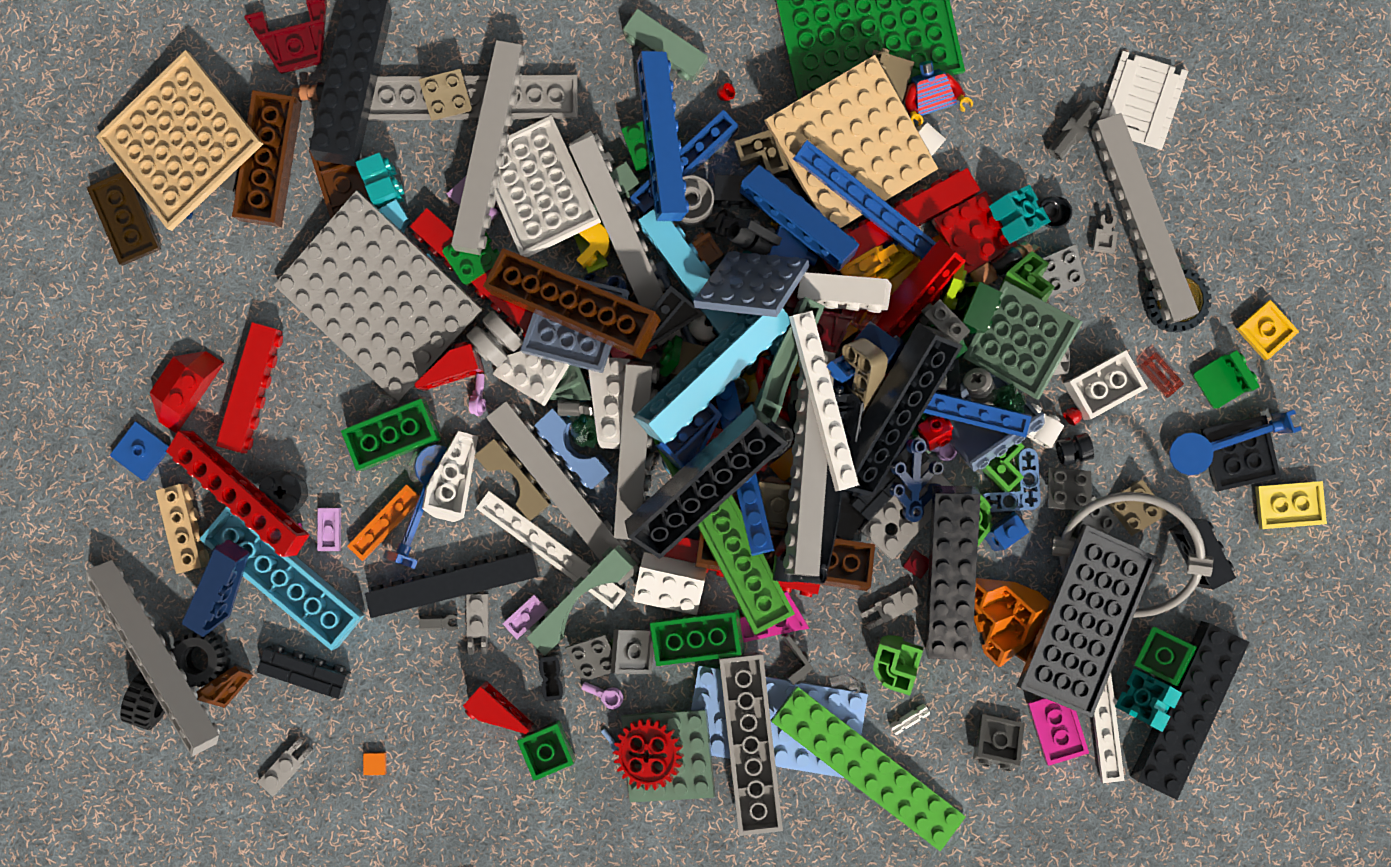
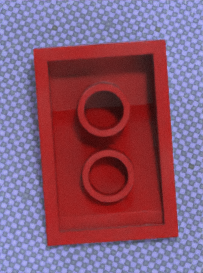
(453, 366)
(493, 708)

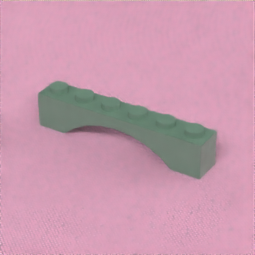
(775, 384)
(609, 570)

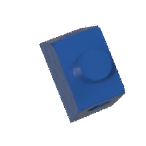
(1006, 532)

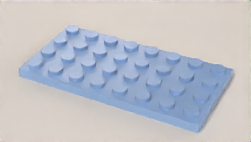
(787, 751)

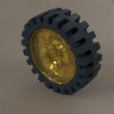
(1201, 298)

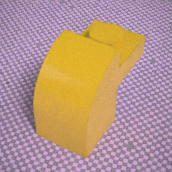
(598, 244)

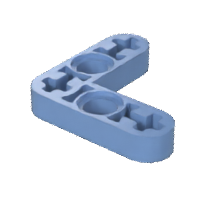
(1019, 496)

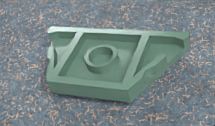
(572, 386)

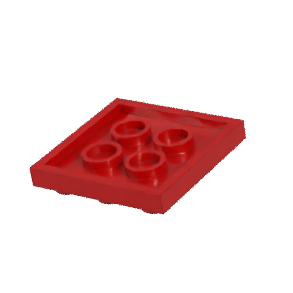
(973, 232)

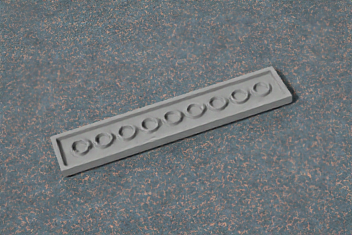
(537, 98)

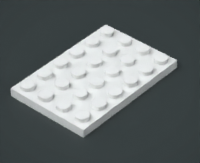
(542, 189)

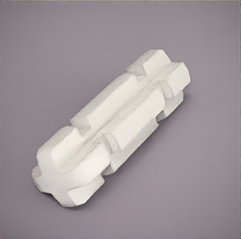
(909, 719)

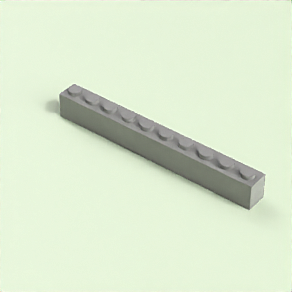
(488, 148)
(1144, 219)
(618, 224)
(557, 482)
(807, 487)
(152, 657)

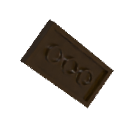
(123, 218)

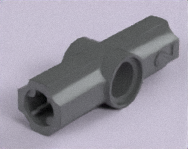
(1074, 129)

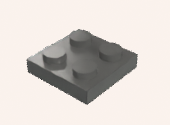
(632, 652)

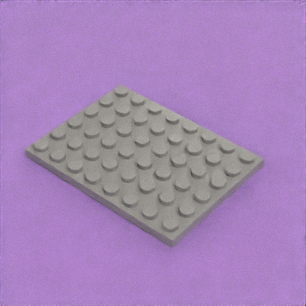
(378, 296)

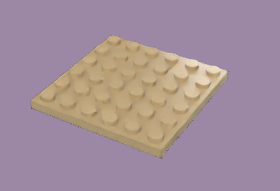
(862, 130)
(179, 140)

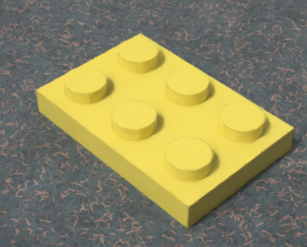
(1290, 505)

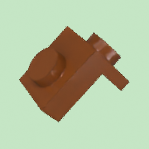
(707, 248)

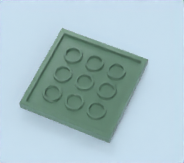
(1024, 341)
(696, 774)

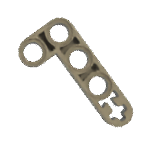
(869, 371)

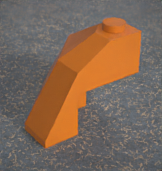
(1007, 617)

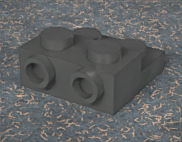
(999, 742)

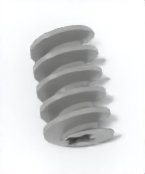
(979, 385)

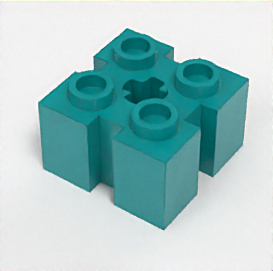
(380, 180)
(1019, 214)
(1148, 699)

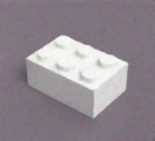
(1105, 385)
(670, 584)

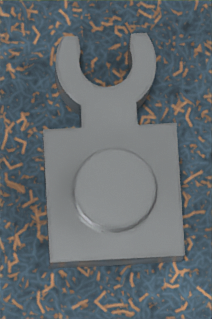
(1104, 238)

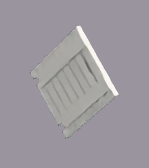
(1145, 96)

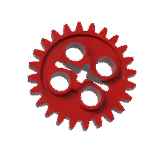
(648, 773)

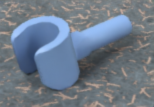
(610, 739)

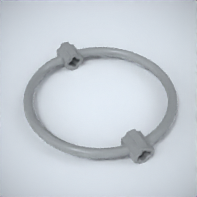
(1198, 563)

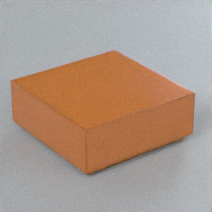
(374, 763)

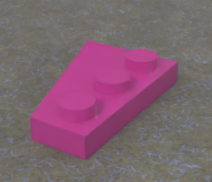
(788, 625)

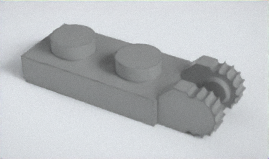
(893, 606)
(477, 621)
(283, 769)

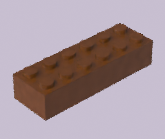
(266, 173)

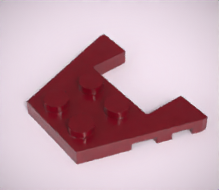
(294, 45)
(830, 326)

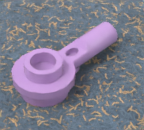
(477, 404)
(944, 453)
(611, 698)

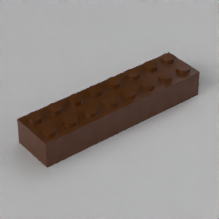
(572, 303)
(849, 565)

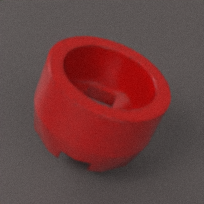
(726, 92)
(1072, 416)

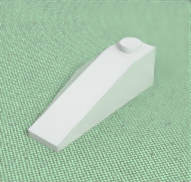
(450, 483)

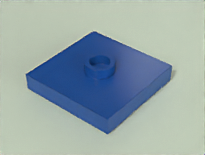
(140, 451)

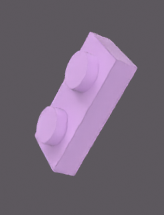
(329, 529)
(525, 616)

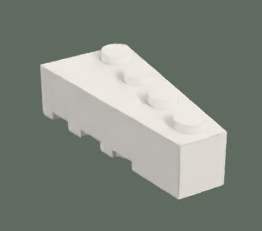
(846, 291)
(607, 400)

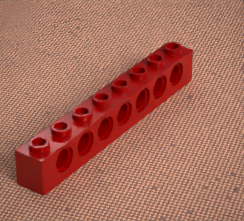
(237, 493)

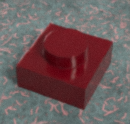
(917, 564)

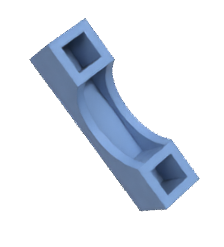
(555, 429)

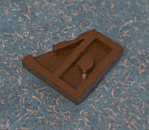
(225, 687)

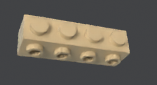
(182, 528)

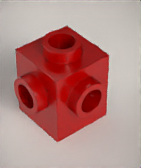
(935, 432)

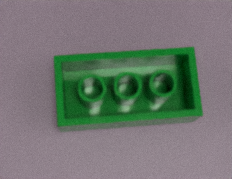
(391, 435)
(697, 637)

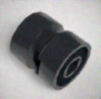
(1074, 449)

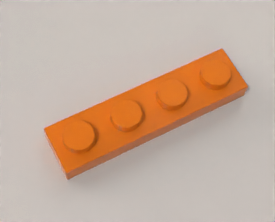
(384, 523)

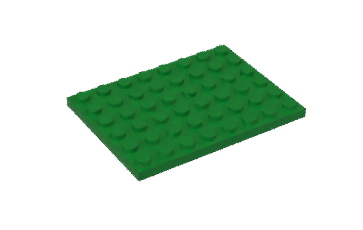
(837, 35)

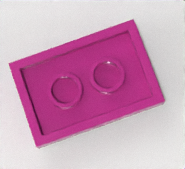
(1057, 731)

